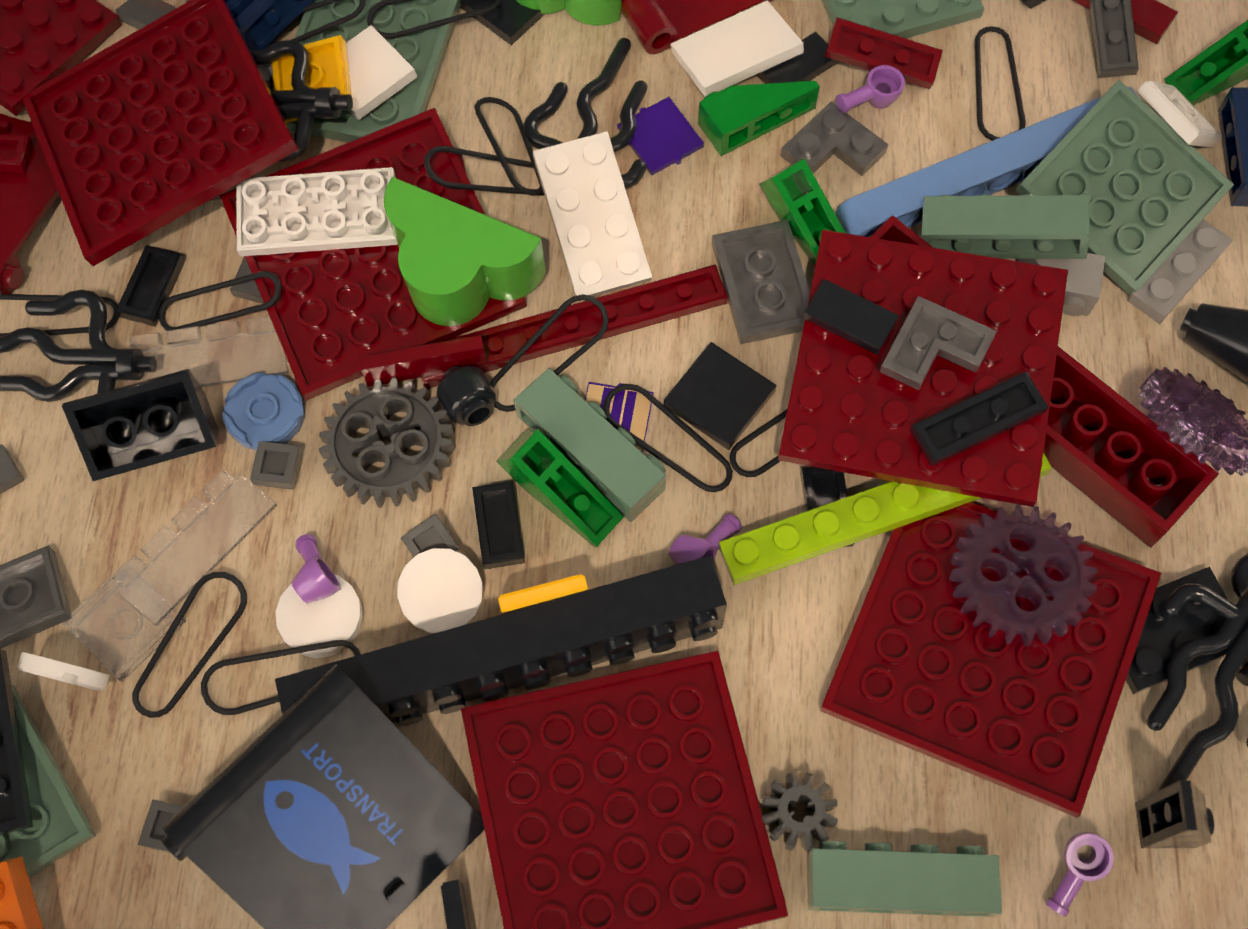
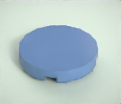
(263, 410)

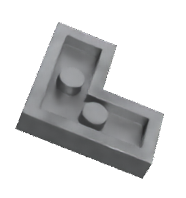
(836, 135)
(933, 332)

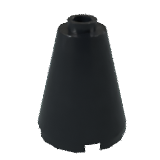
(1220, 334)

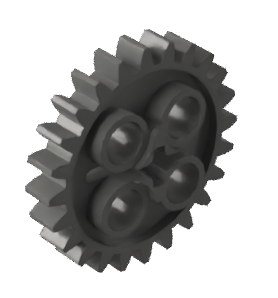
(401, 472)

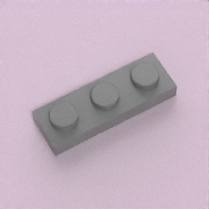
(1180, 271)

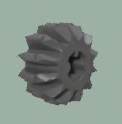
(810, 824)

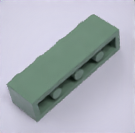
(1009, 225)
(592, 443)
(904, 881)

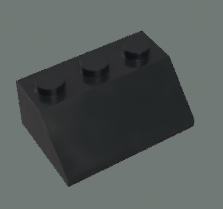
(142, 424)

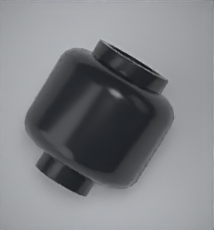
(466, 395)

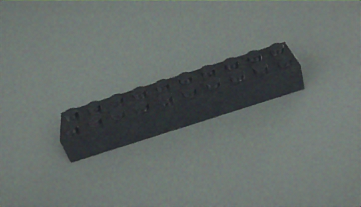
(531, 644)

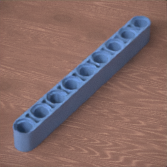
(971, 173)

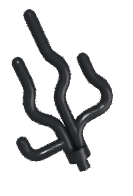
(302, 101)
(588, 116)
(99, 363)
(1233, 629)

